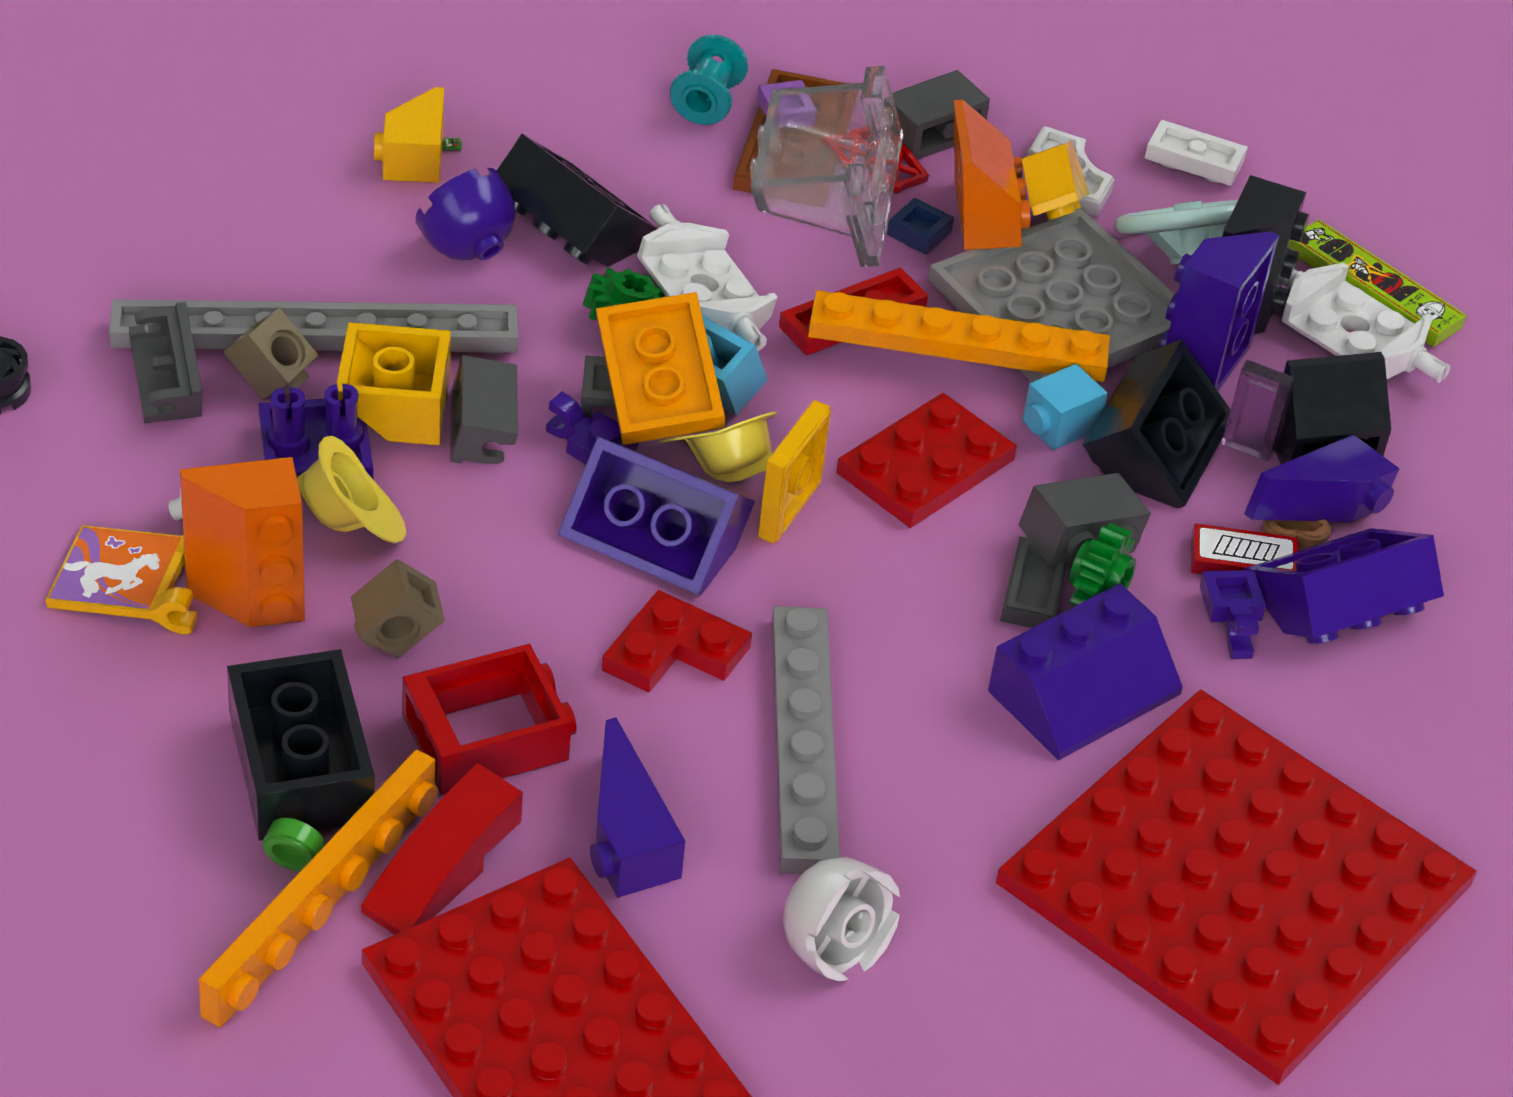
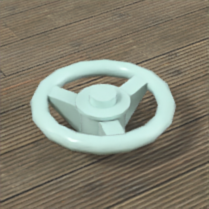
(1180, 227)

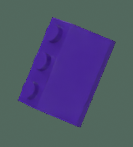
(1220, 300)
(655, 516)
(1350, 582)
(1085, 671)

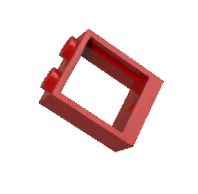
(480, 681)

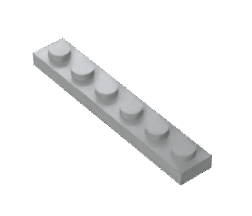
(804, 738)

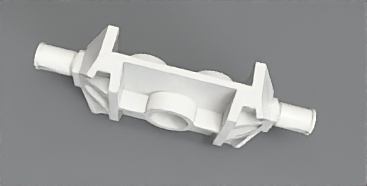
(694, 259)
(1326, 306)

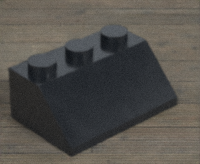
(571, 204)
(1275, 209)
(1160, 425)

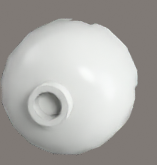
(840, 916)

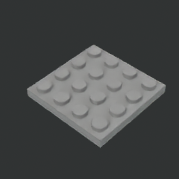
(1064, 278)

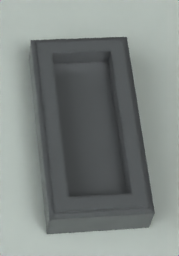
(1032, 587)

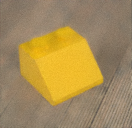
(399, 379)

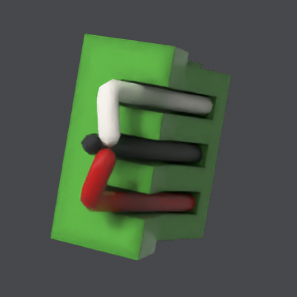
(452, 144)

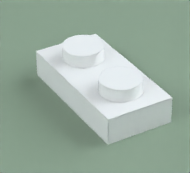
(1196, 152)

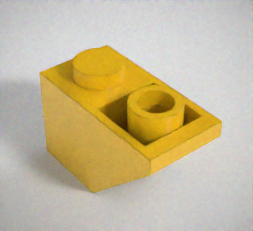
(1054, 181)

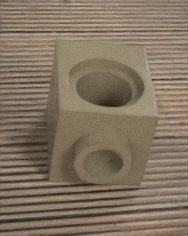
(272, 354)
(397, 609)

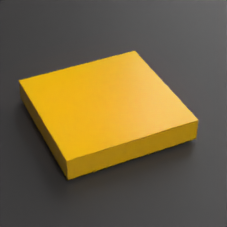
(794, 471)

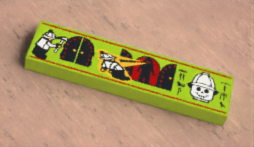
(1381, 281)

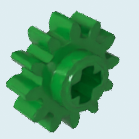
(618, 289)
(1102, 563)

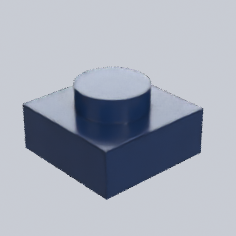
(920, 226)

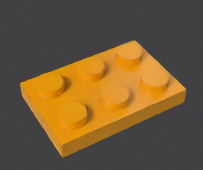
(660, 368)

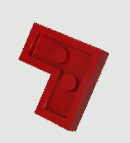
(672, 631)

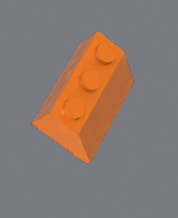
(987, 183)
(245, 540)

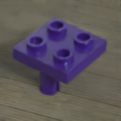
(299, 425)

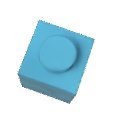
(1063, 406)

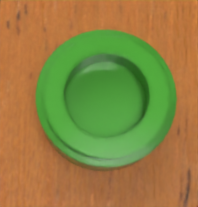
(292, 843)

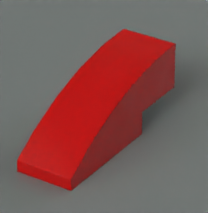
(445, 851)

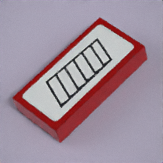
(1234, 549)

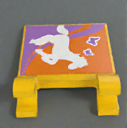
(125, 576)

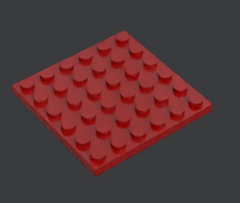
(1237, 883)

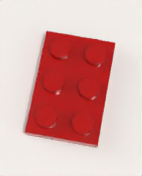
(926, 459)

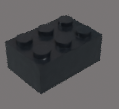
(300, 740)

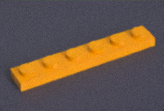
(957, 335)
(310, 897)

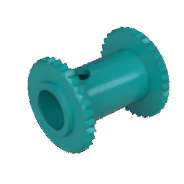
(704, 90)

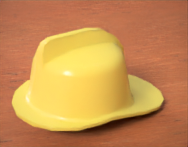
(733, 451)
(346, 496)

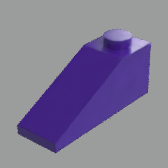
(1326, 484)
(635, 832)

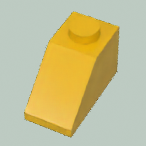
(413, 139)

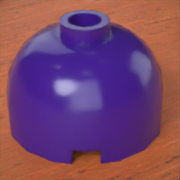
(469, 216)

